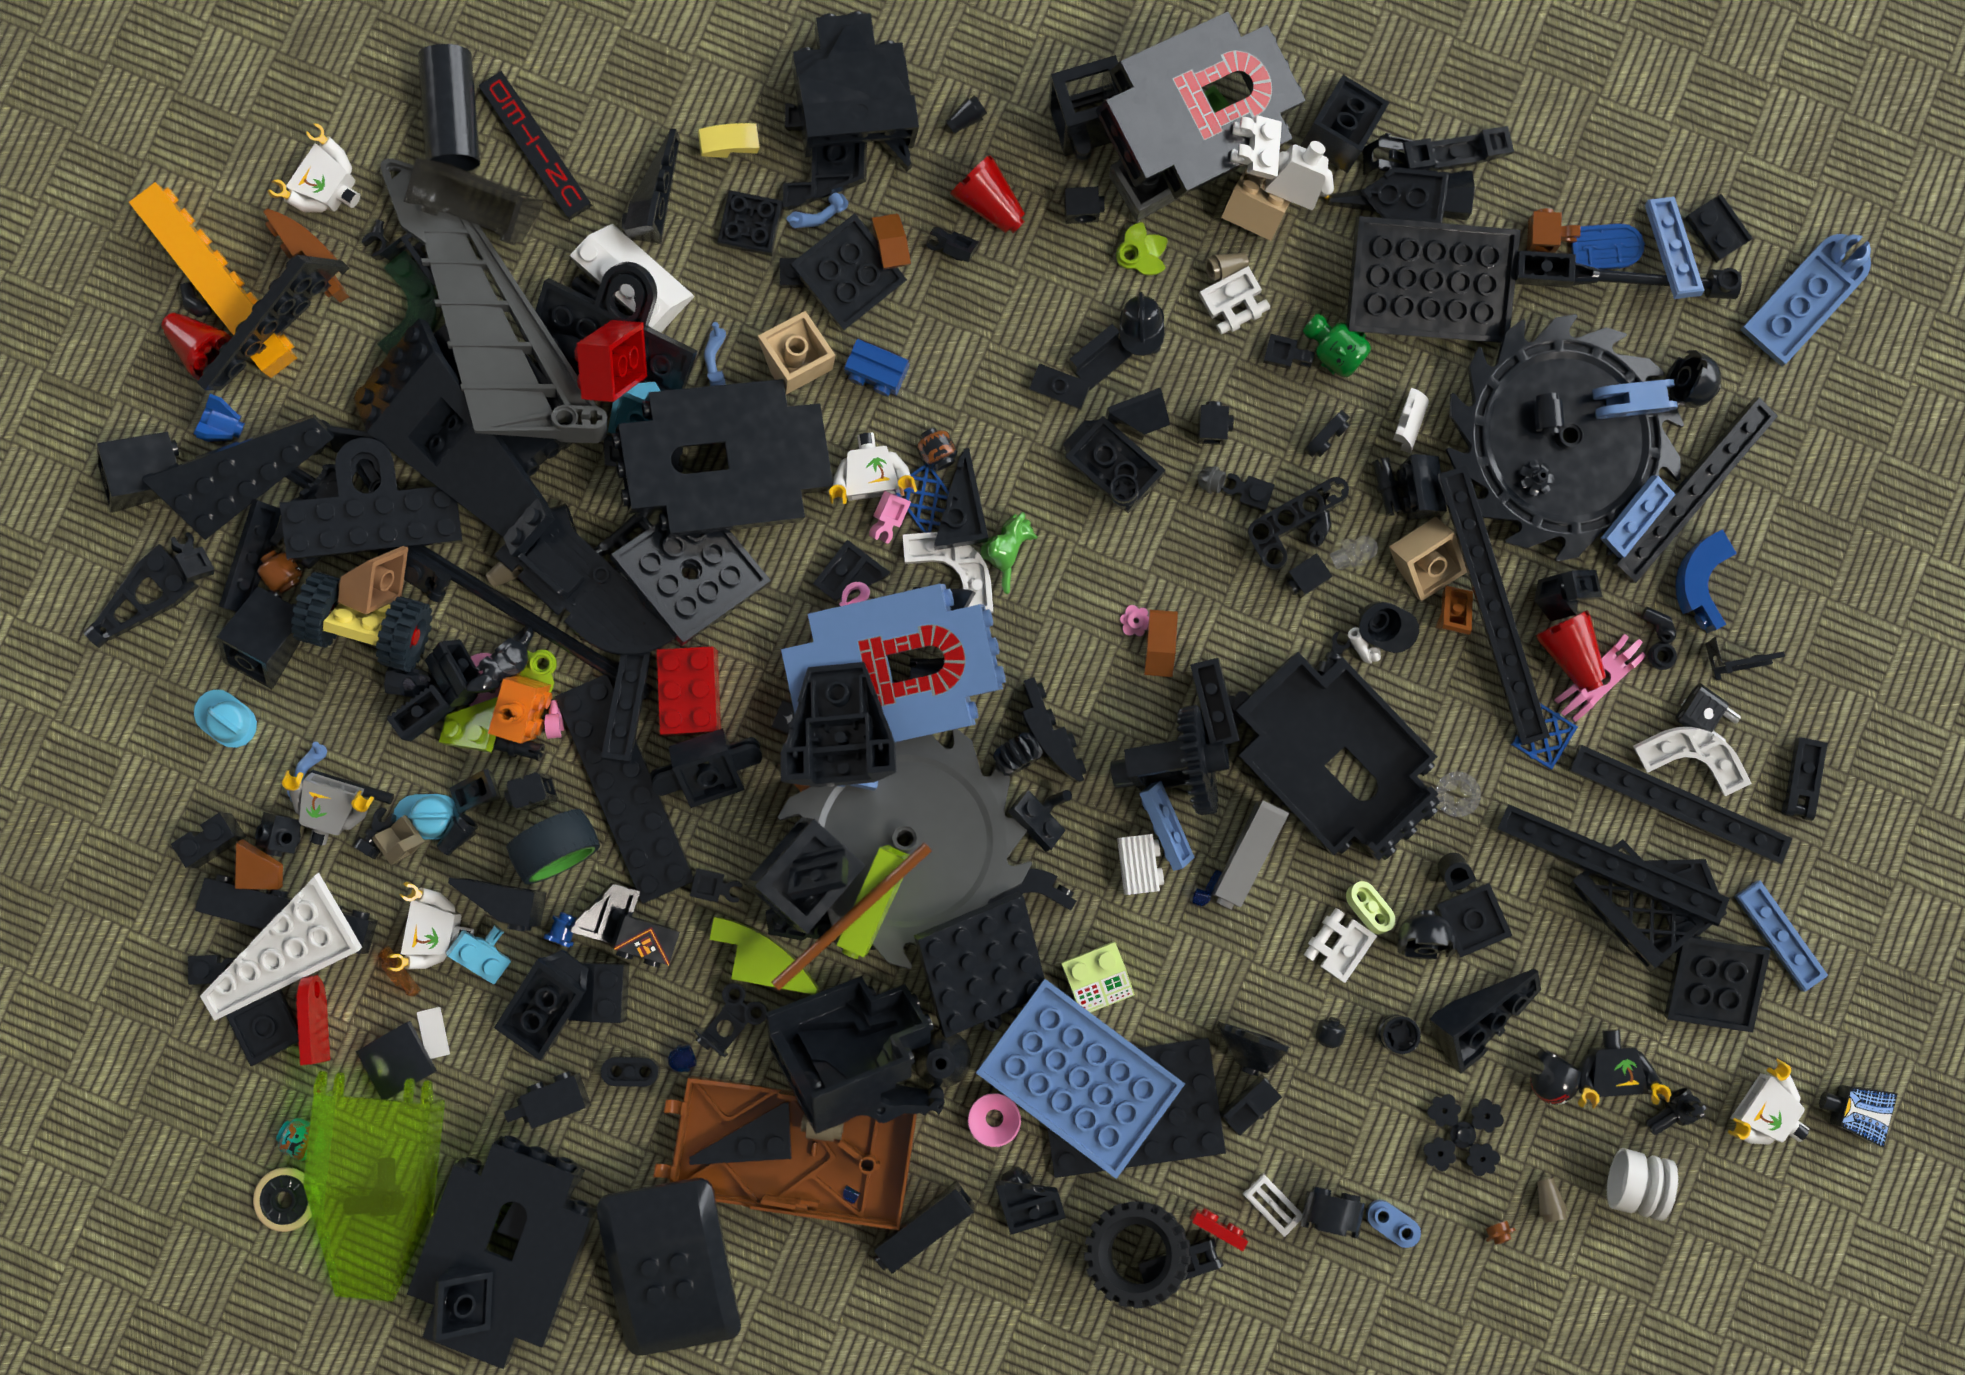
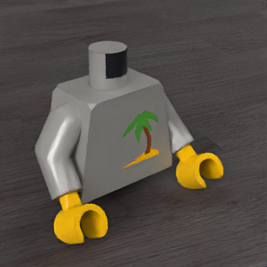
(326, 804)

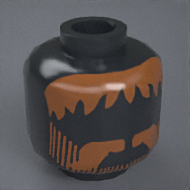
(937, 449)

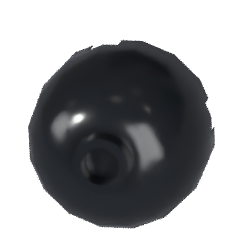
(1695, 380)
(1425, 936)

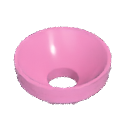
(1000, 1134)

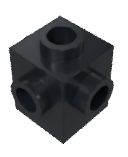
(278, 834)

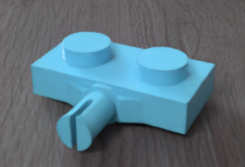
(480, 954)

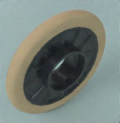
(267, 1205)

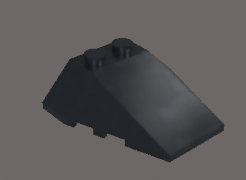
(838, 730)

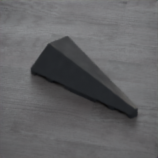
(1457, 202)

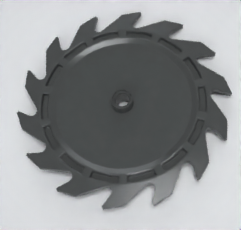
(935, 801)

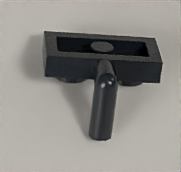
(1037, 817)

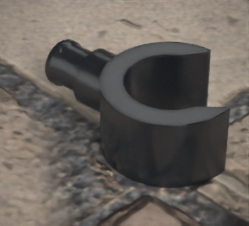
(376, 234)

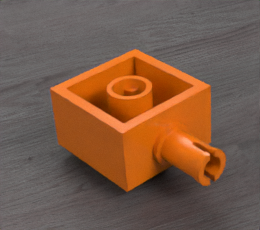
(520, 709)

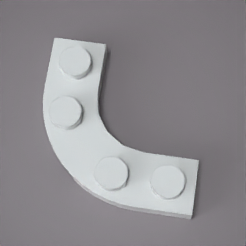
(964, 560)
(1698, 744)

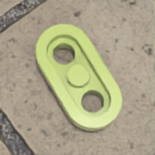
(1371, 906)

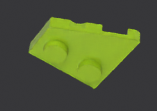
(470, 727)

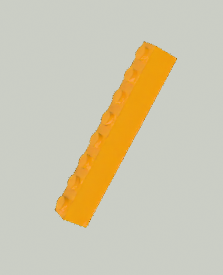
(207, 270)

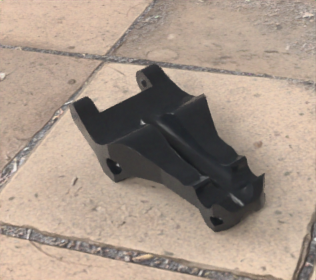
(906, 1100)

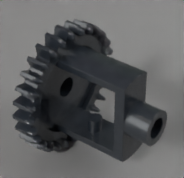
(1177, 763)

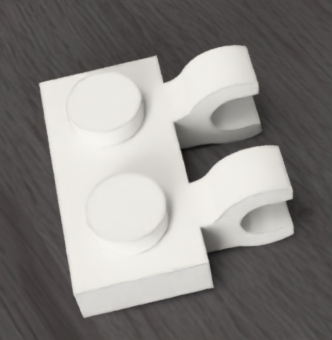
(1263, 148)

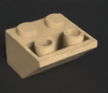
(1254, 207)

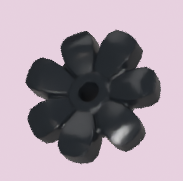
(1536, 478)

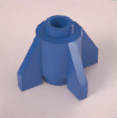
(218, 421)

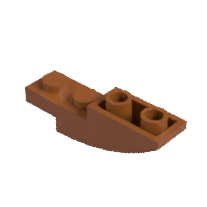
(300, 241)

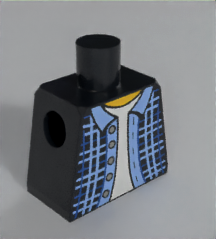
(1861, 1112)

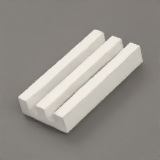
(1256, 1186)

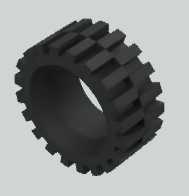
(1100, 1254)

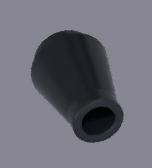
(966, 114)
(457, 833)

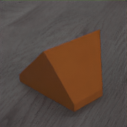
(256, 868)

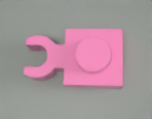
(890, 512)

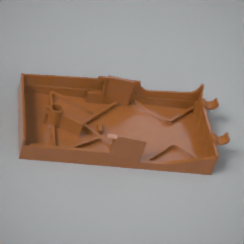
(810, 1184)

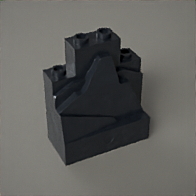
(852, 86)
(846, 1047)

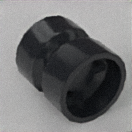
(1398, 1034)

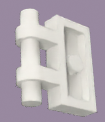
(1231, 292)
(1347, 950)

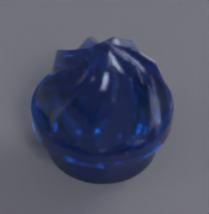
(682, 1058)

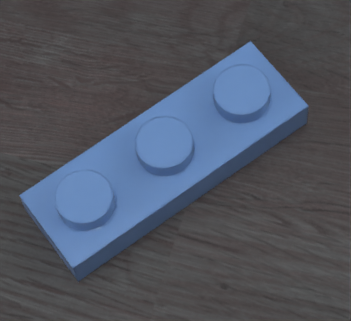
(1638, 516)
(1166, 825)

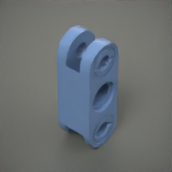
(1634, 399)

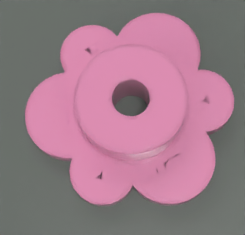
(1131, 613)

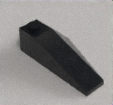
(1473, 1020)
(1252, 1050)

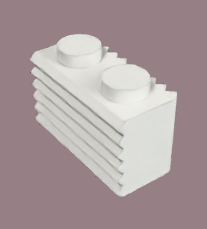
(1139, 865)

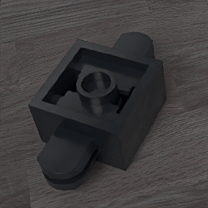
(711, 780)

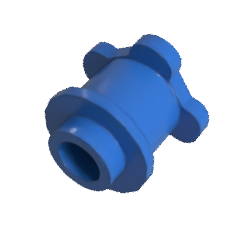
(559, 930)

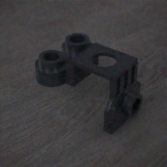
(737, 1013)

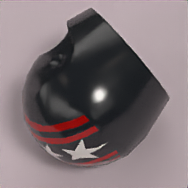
(1558, 1080)

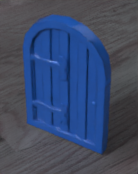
(1608, 246)

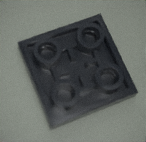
(750, 223)

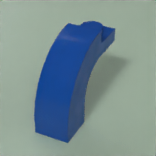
(1693, 579)

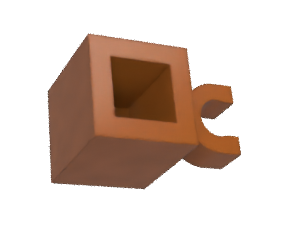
(1547, 233)

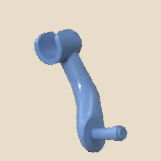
(800, 220)
(714, 342)
(314, 756)

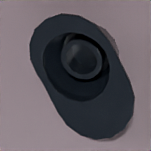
(1141, 325)
(1388, 626)

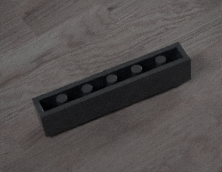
(260, 907)

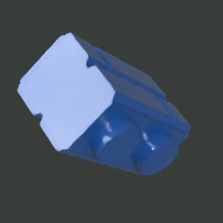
(876, 368)

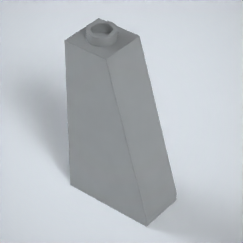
(1249, 854)

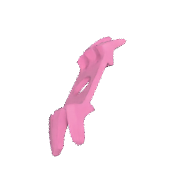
(1616, 668)

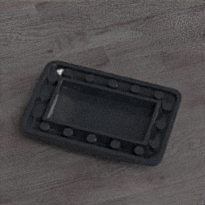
(668, 1266)

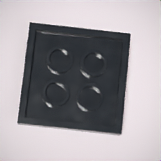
(847, 272)
(1717, 983)

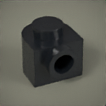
(1455, 871)

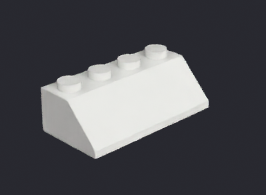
(611, 246)

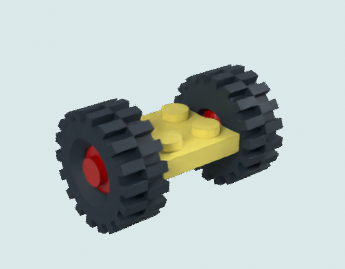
(394, 629)

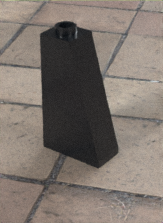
(924, 1228)

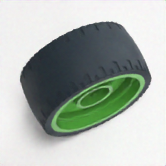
(553, 846)

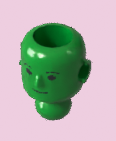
(1338, 348)

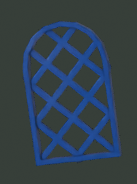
(917, 519)

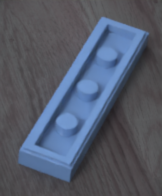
(1674, 247)
(1781, 936)

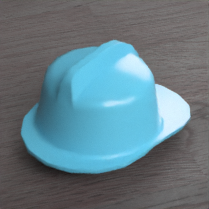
(225, 718)
(428, 813)

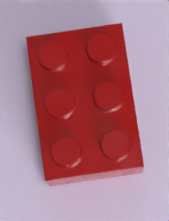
(611, 360)
(688, 691)

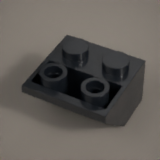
(1421, 487)

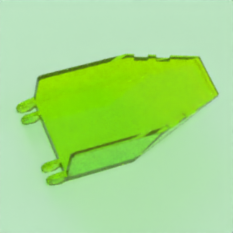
(371, 1183)

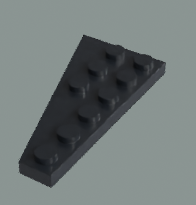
(272, 314)

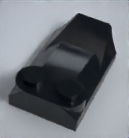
(1105, 452)
(544, 1003)

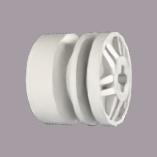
(1642, 1184)

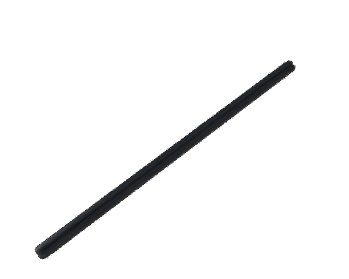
(504, 603)

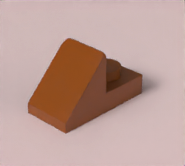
(1456, 611)

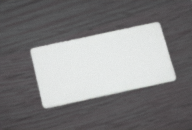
(433, 1032)

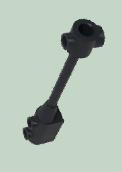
(1564, 271)

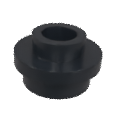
(1670, 656)

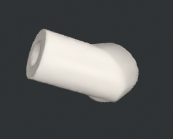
(1362, 647)

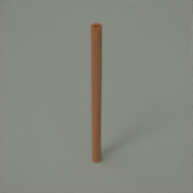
(851, 916)

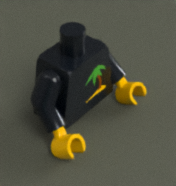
(1617, 1072)

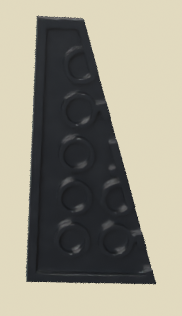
(225, 480)

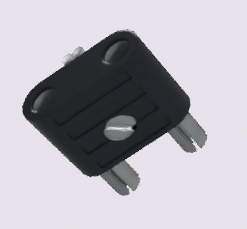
(1704, 710)

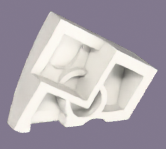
(1411, 419)

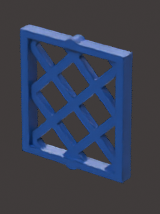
(1533, 754)

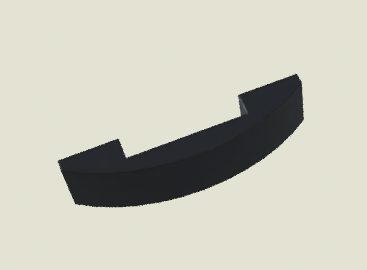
(1458, 151)

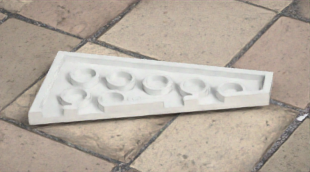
(293, 945)

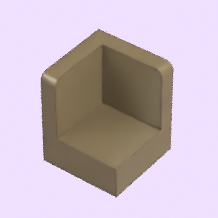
(399, 840)

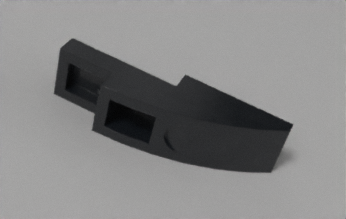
(1057, 743)

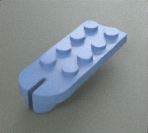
(1808, 297)

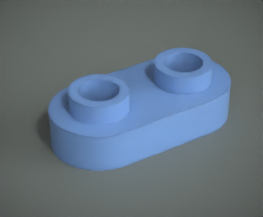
(1393, 1224)

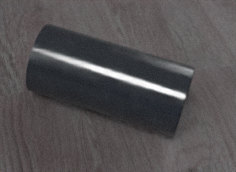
(449, 105)

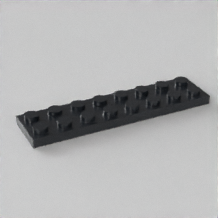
(626, 795)

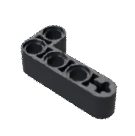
(1300, 515)

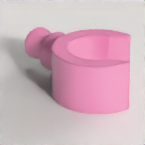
(554, 721)

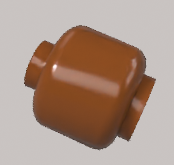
(279, 572)

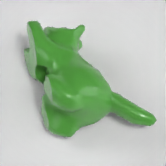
(1003, 548)

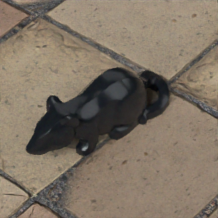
(506, 661)

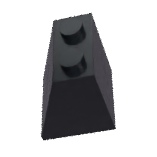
(125, 463)
(260, 637)

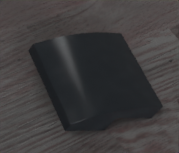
(395, 1059)

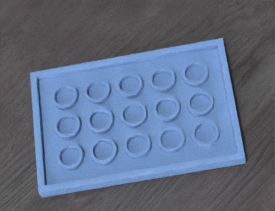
(1080, 1078)

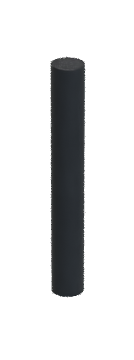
(379, 795)

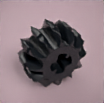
(1017, 754)

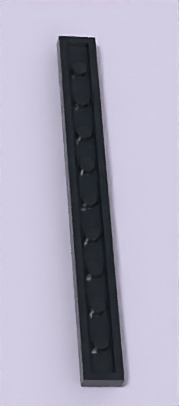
(1493, 605)

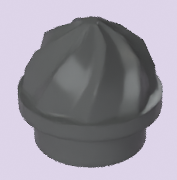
(1212, 479)

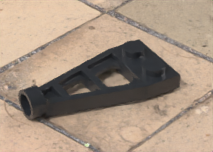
(163, 570)

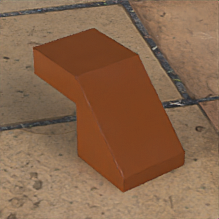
(891, 241)
(1161, 643)

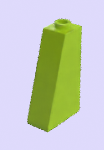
(861, 934)

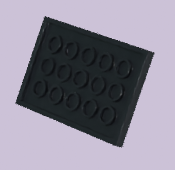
(1432, 279)
(1185, 1130)

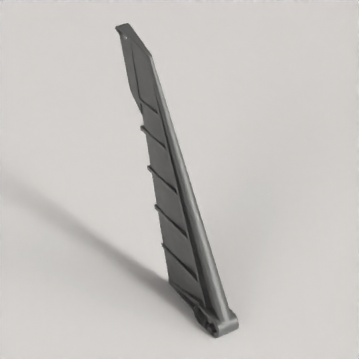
(490, 360)

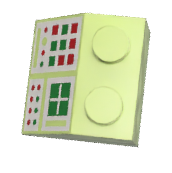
(1098, 977)

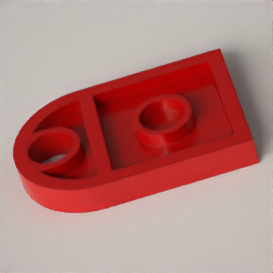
(312, 1021)

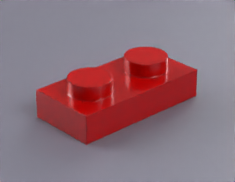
(1231, 1233)

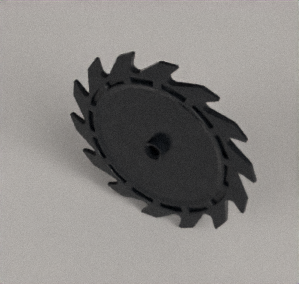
(1599, 465)

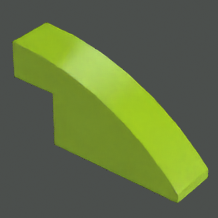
(759, 957)

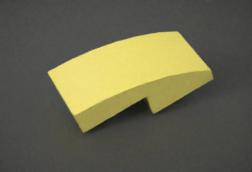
(727, 138)

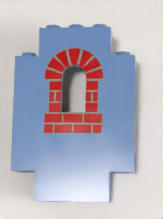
(902, 623)

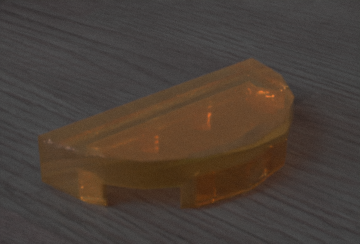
(398, 977)

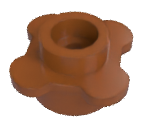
(1499, 1233)

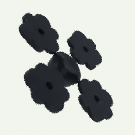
(1463, 1135)

